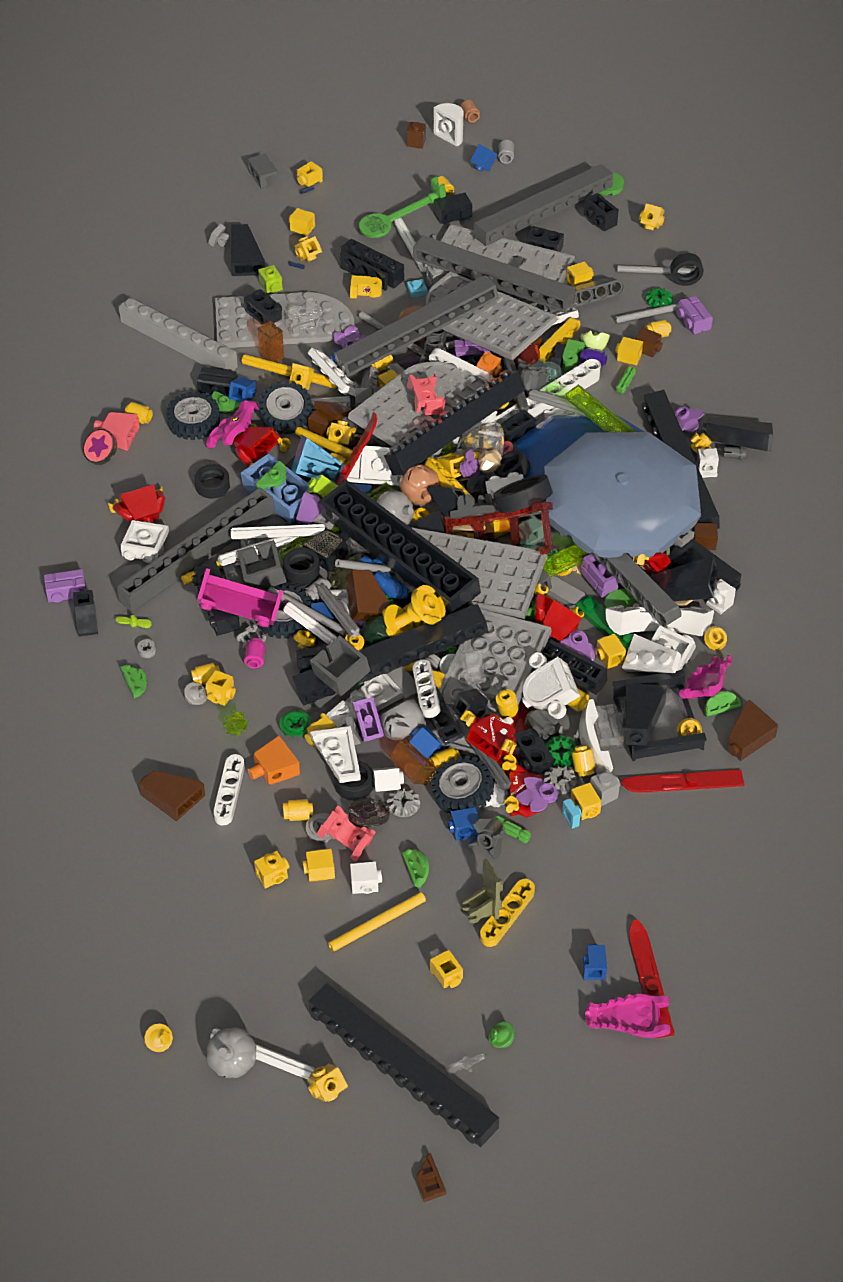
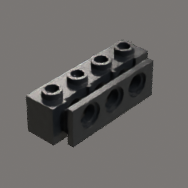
(365, 261)
(219, 620)
(585, 672)

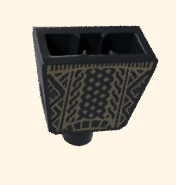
(328, 547)

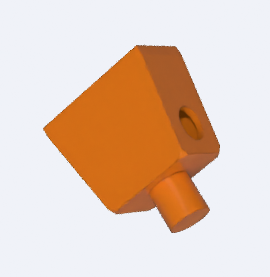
(274, 762)

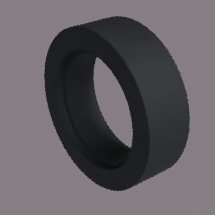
(522, 493)

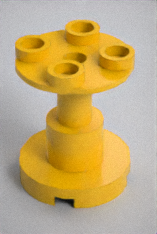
(424, 607)

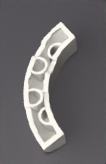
(638, 619)

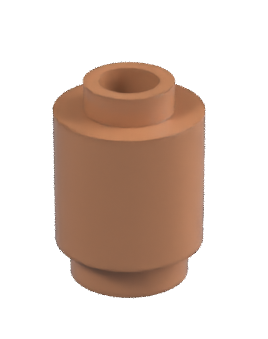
(470, 110)

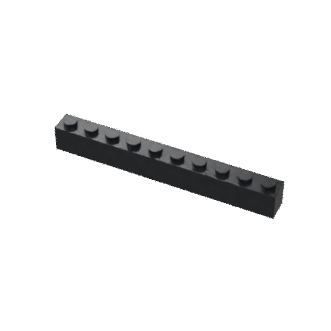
(454, 422)
(669, 432)
(404, 649)
(403, 1065)

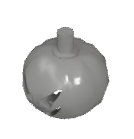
(397, 504)
(402, 720)
(231, 1052)

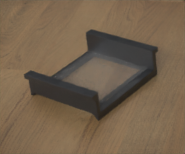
(664, 736)

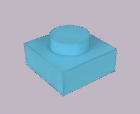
(417, 288)
(571, 813)

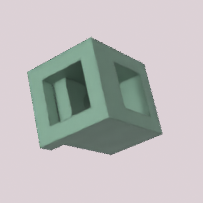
(531, 530)

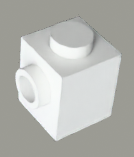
(387, 778)
(365, 877)

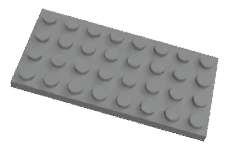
(505, 656)

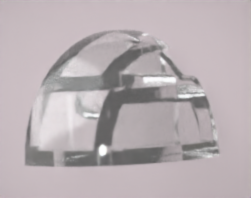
(483, 438)

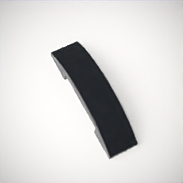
(444, 723)

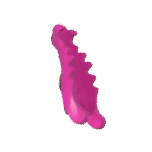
(232, 426)
(707, 679)
(633, 1015)

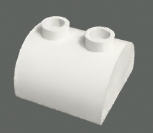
(449, 123)

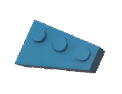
(314, 461)

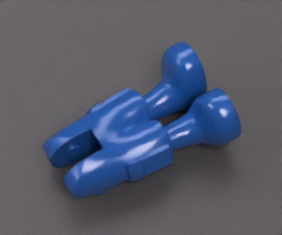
(388, 584)

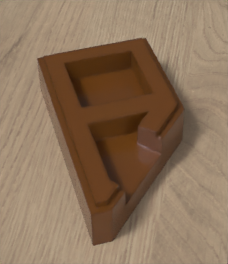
(332, 409)
(429, 1180)

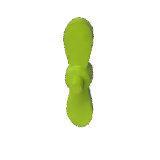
(133, 621)

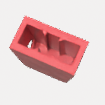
(122, 426)

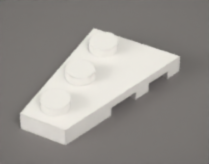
(650, 657)
(338, 751)

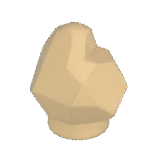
(489, 461)

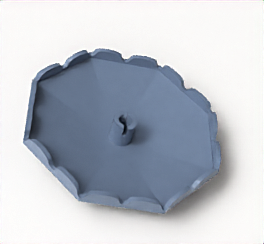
(622, 494)

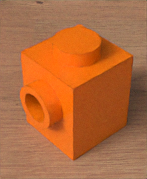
(490, 364)

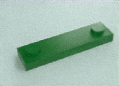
(596, 616)

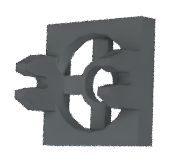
(470, 510)

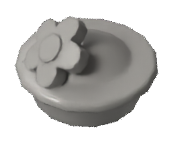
(195, 693)

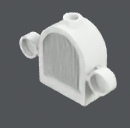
(549, 686)

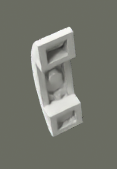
(589, 738)

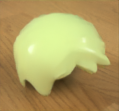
(595, 340)

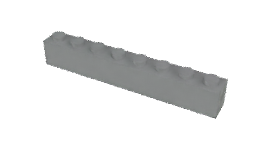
(177, 336)

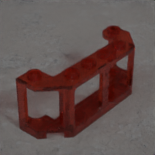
(478, 523)

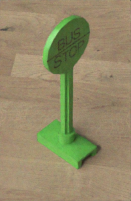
(379, 225)

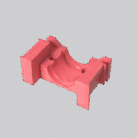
(425, 395)
(346, 833)

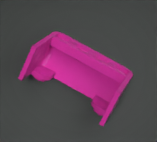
(238, 599)

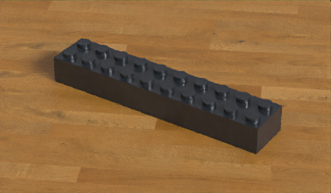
(399, 546)

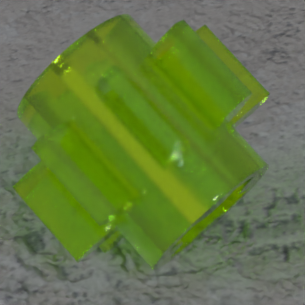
(235, 723)

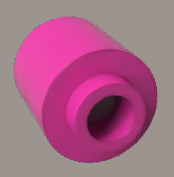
(255, 653)

